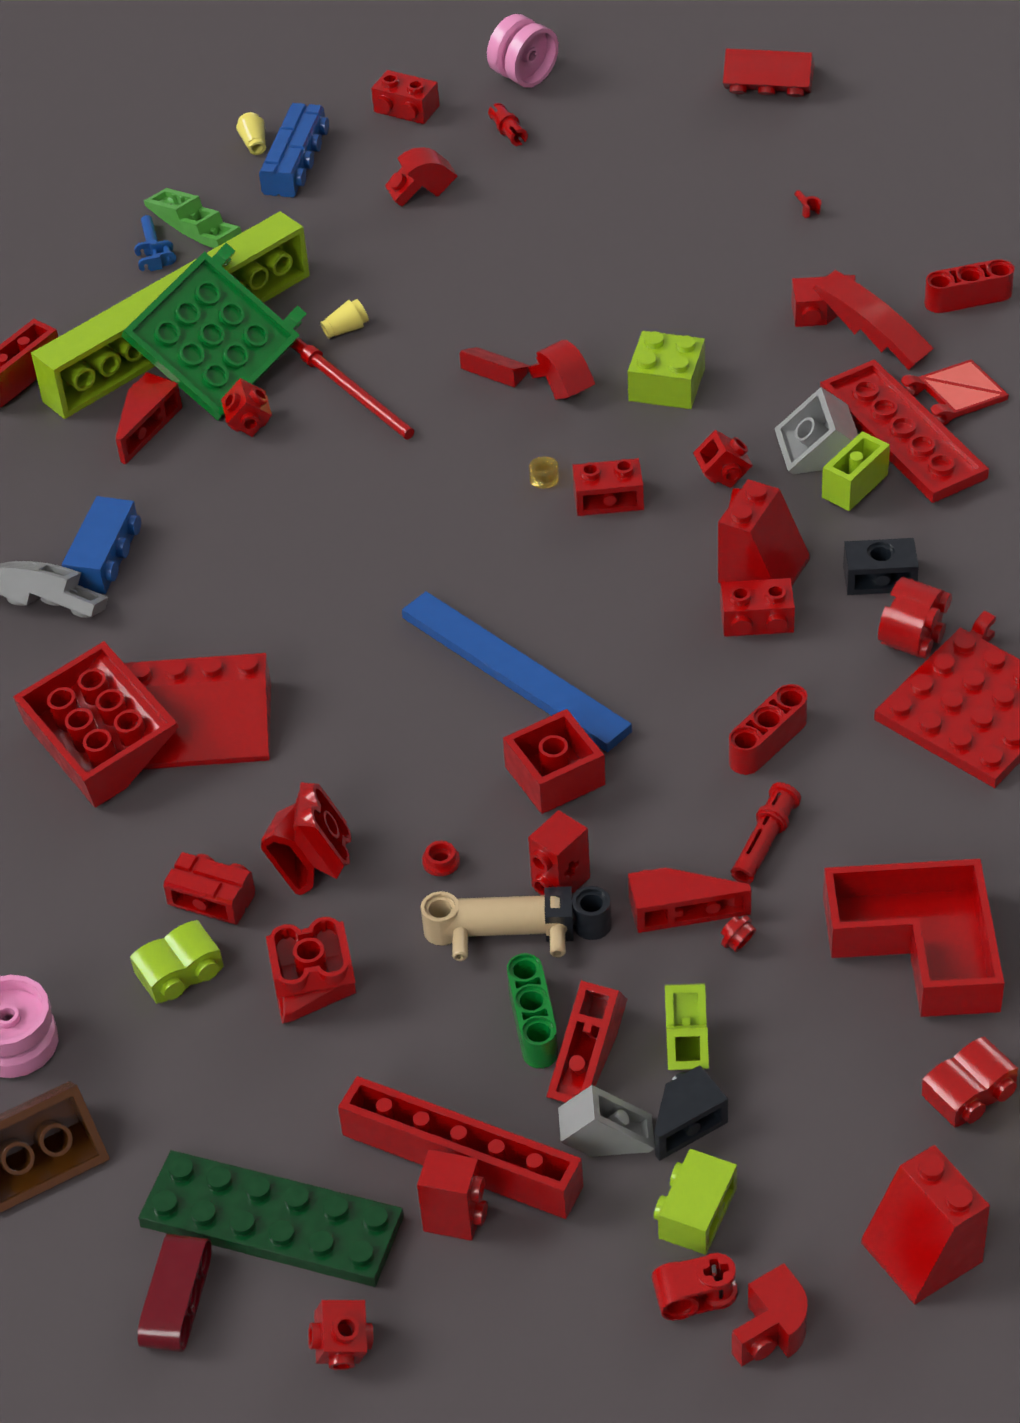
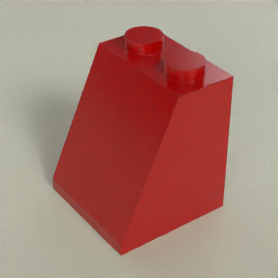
(759, 537)
(928, 1225)

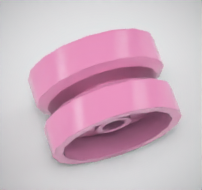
(522, 50)
(26, 1026)

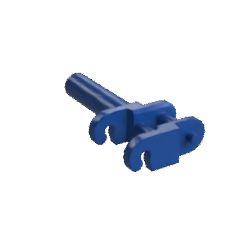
(160, 251)

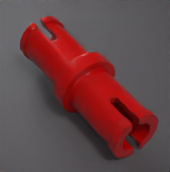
(508, 124)

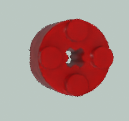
(914, 618)

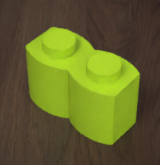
(177, 961)

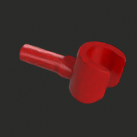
(808, 203)

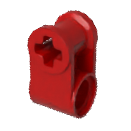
(692, 1288)

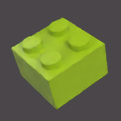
(666, 369)

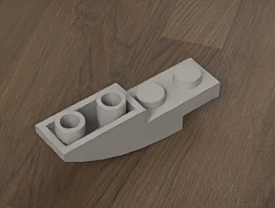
(55, 585)

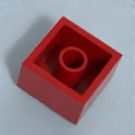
(554, 761)

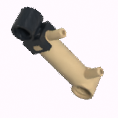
(554, 914)

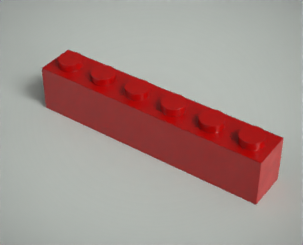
(508, 1161)

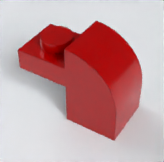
(420, 168)
(563, 368)
(779, 1317)

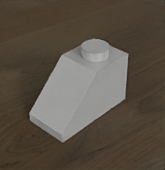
(604, 1125)

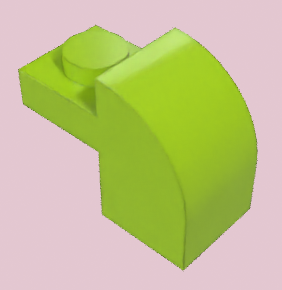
(686, 1026)

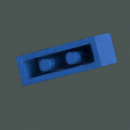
(103, 542)

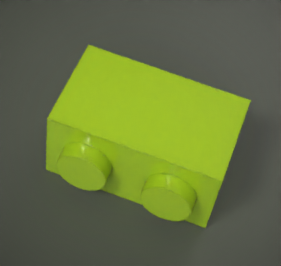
(855, 471)
(696, 1201)

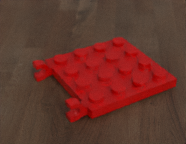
(963, 704)

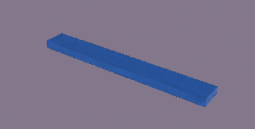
(515, 669)

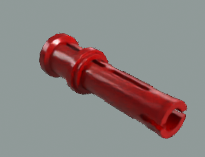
(771, 820)

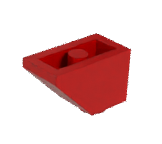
(807, 304)

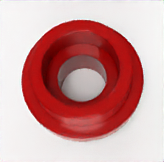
(440, 858)
(737, 933)

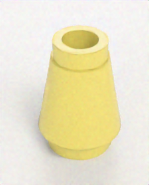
(252, 132)
(345, 319)

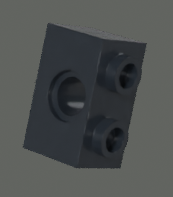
(878, 564)

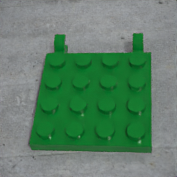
(211, 332)

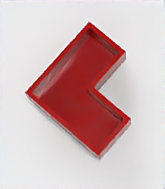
(927, 911)

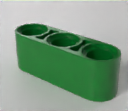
(532, 1010)

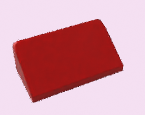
(493, 366)

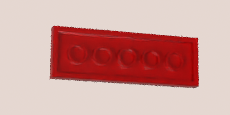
(917, 440)

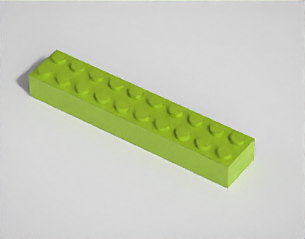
(98, 360)

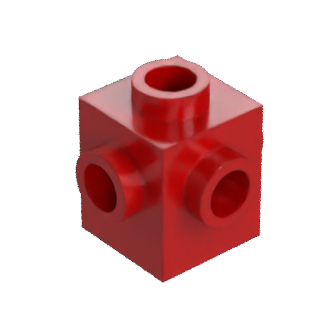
(246, 407)
(723, 458)
(340, 1333)

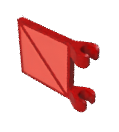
(957, 390)

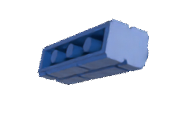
(293, 150)

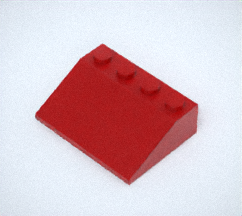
(217, 705)
(96, 722)

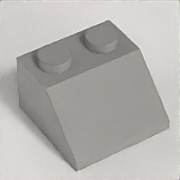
(815, 432)

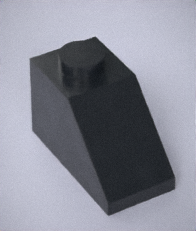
(688, 1111)

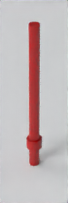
(314, 358)

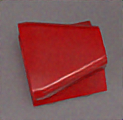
(307, 838)
(310, 967)

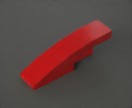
(877, 320)

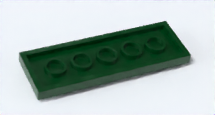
(272, 1218)

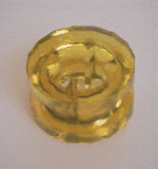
(543, 464)

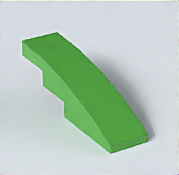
(190, 218)

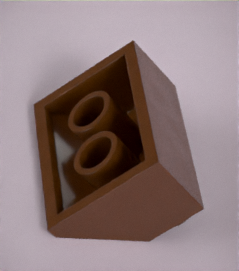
(46, 1144)

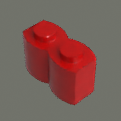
(970, 1082)

